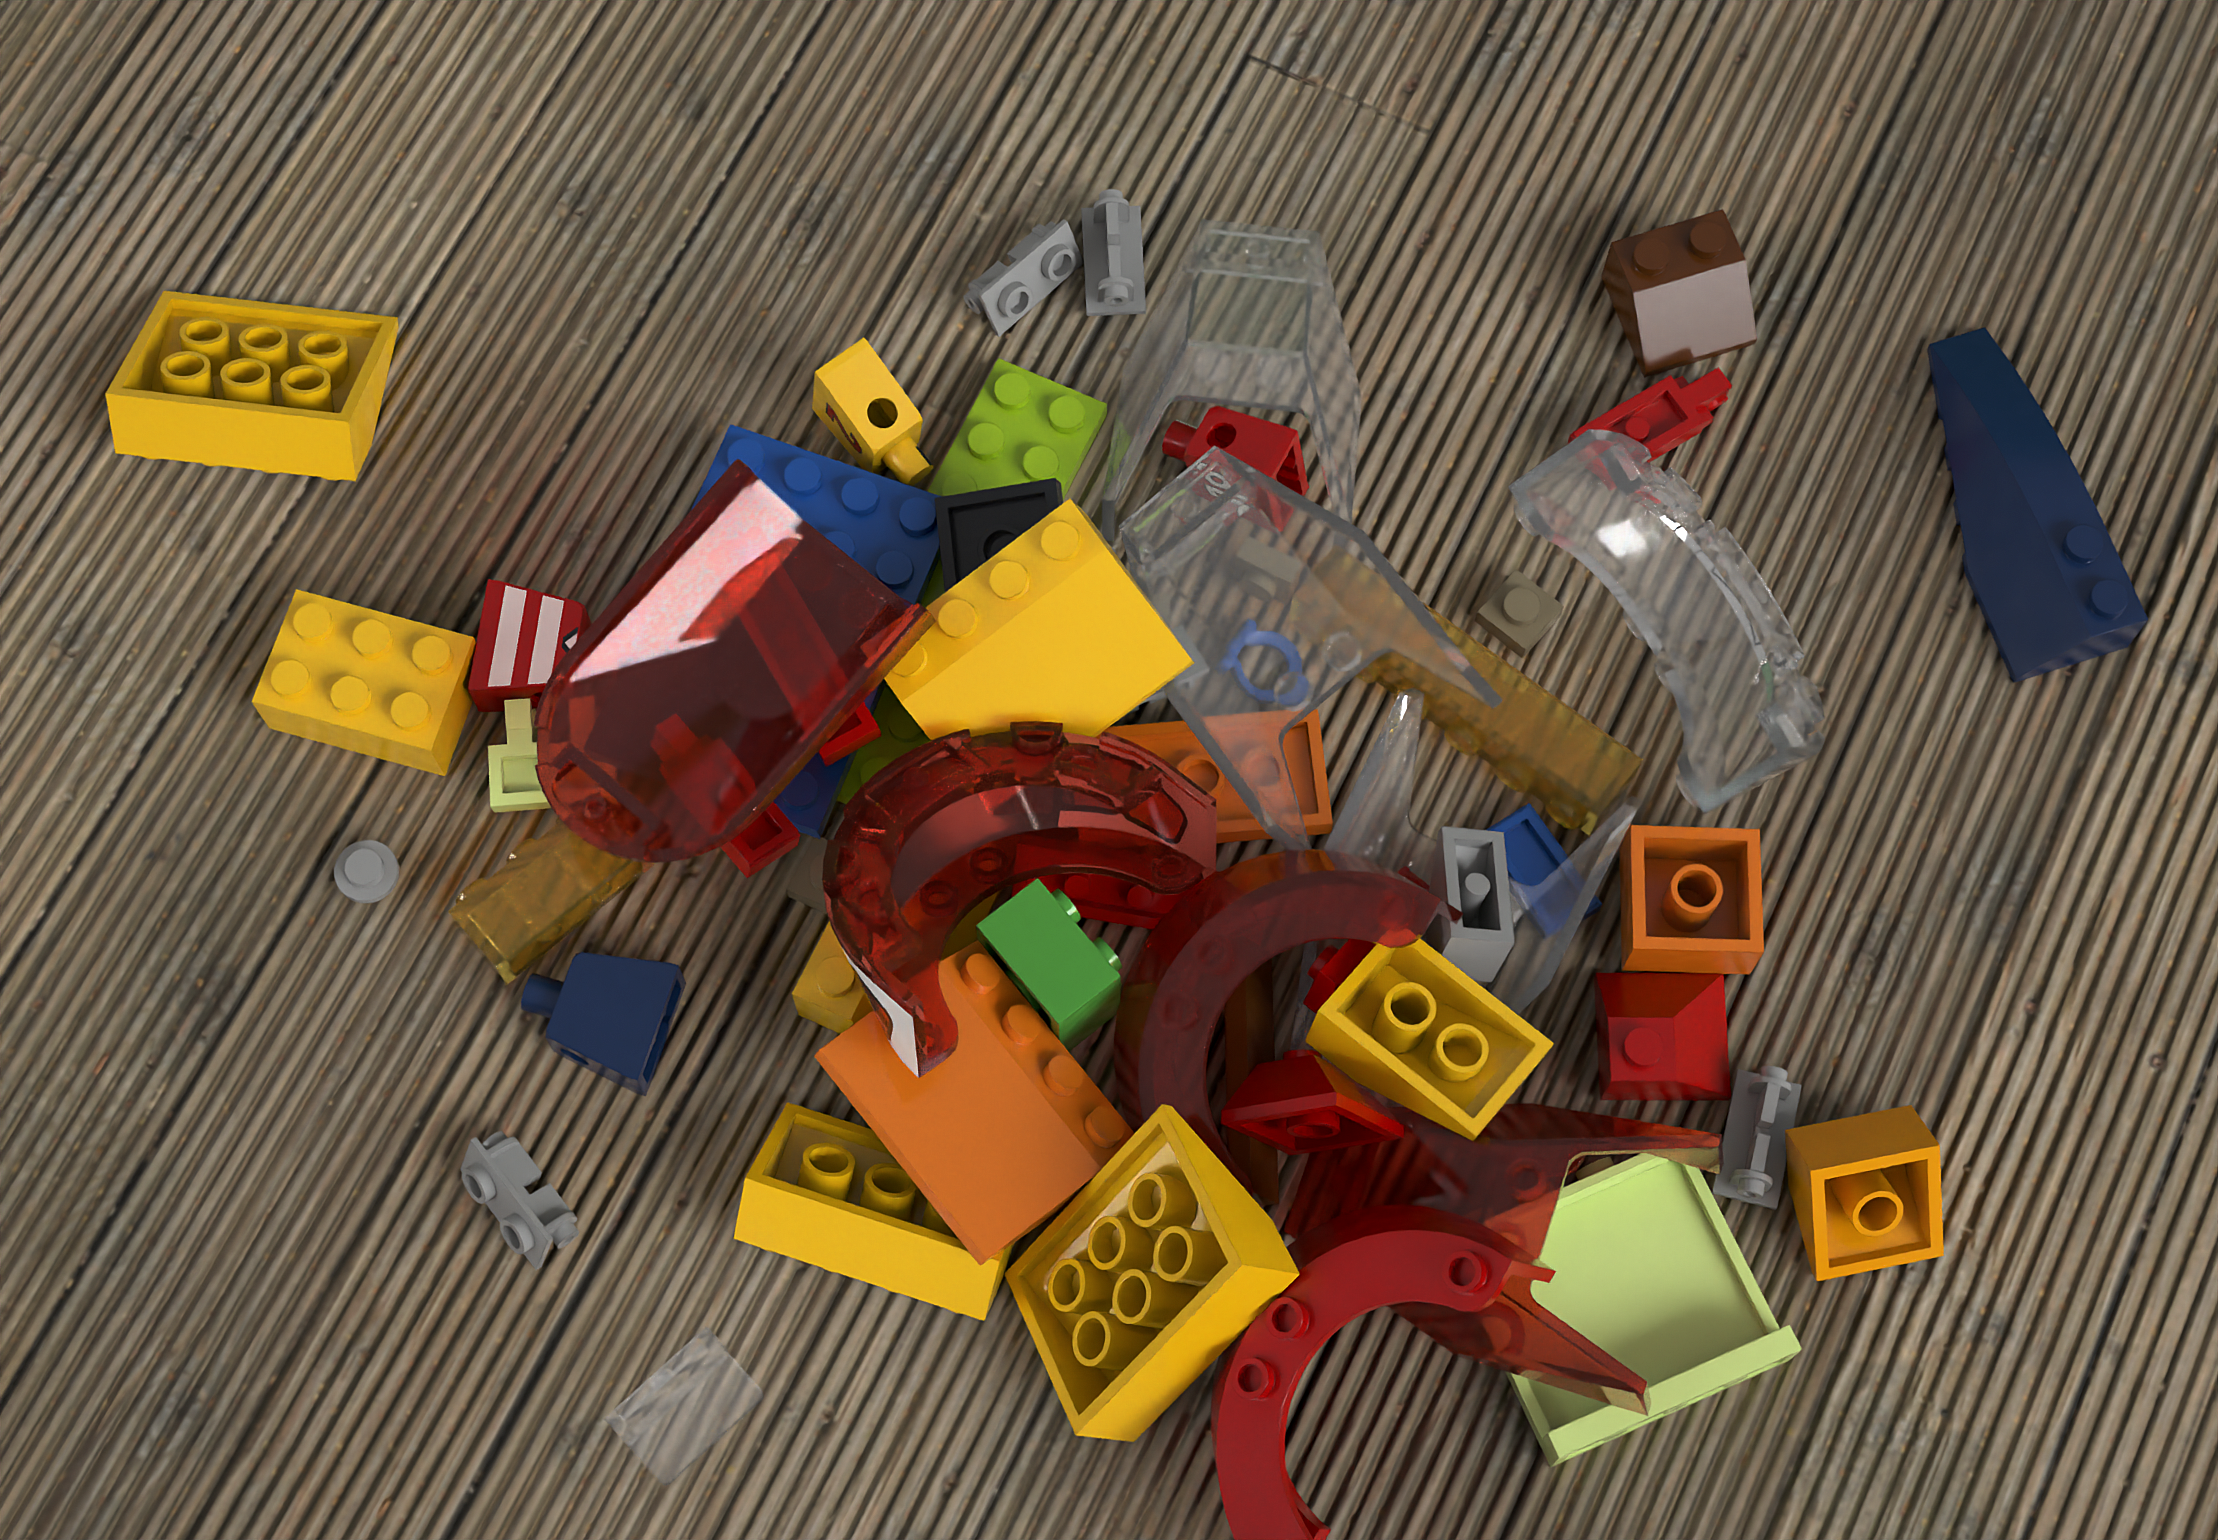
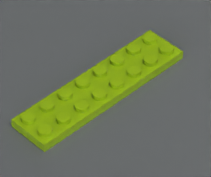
(1013, 435)

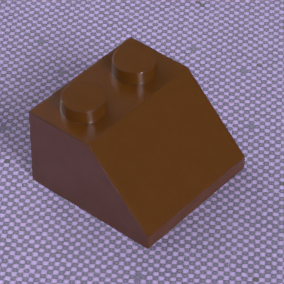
(1681, 292)

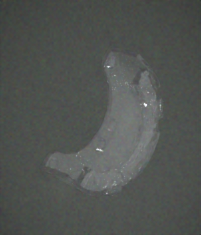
(1693, 602)

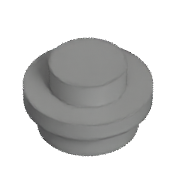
(366, 871)

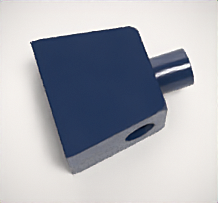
(609, 1014)

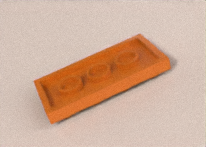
(1234, 820)

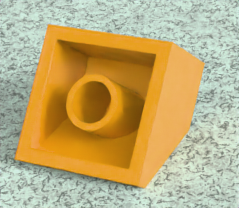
(1866, 1191)

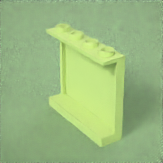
(1655, 1286)

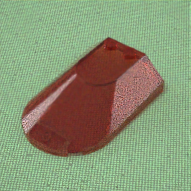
(714, 677)

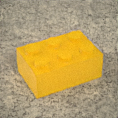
(368, 682)

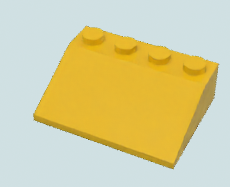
(253, 386)
(1039, 636)
(1147, 1279)

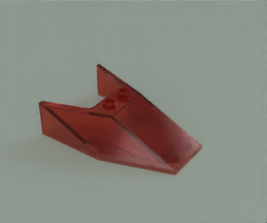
(1511, 1185)

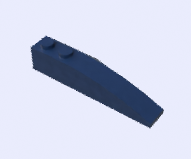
(2026, 518)

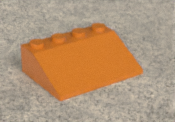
(995, 1128)

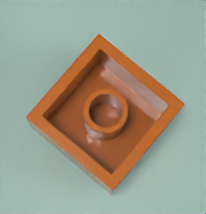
(1691, 899)

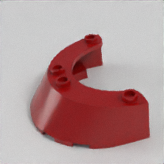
(1345, 1271)

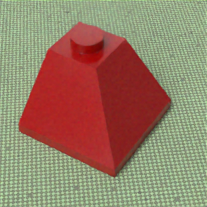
(1662, 1036)
(1307, 1107)

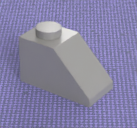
(1474, 879)

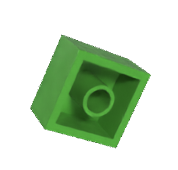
(1054, 962)

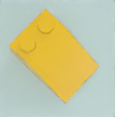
(1427, 1037)

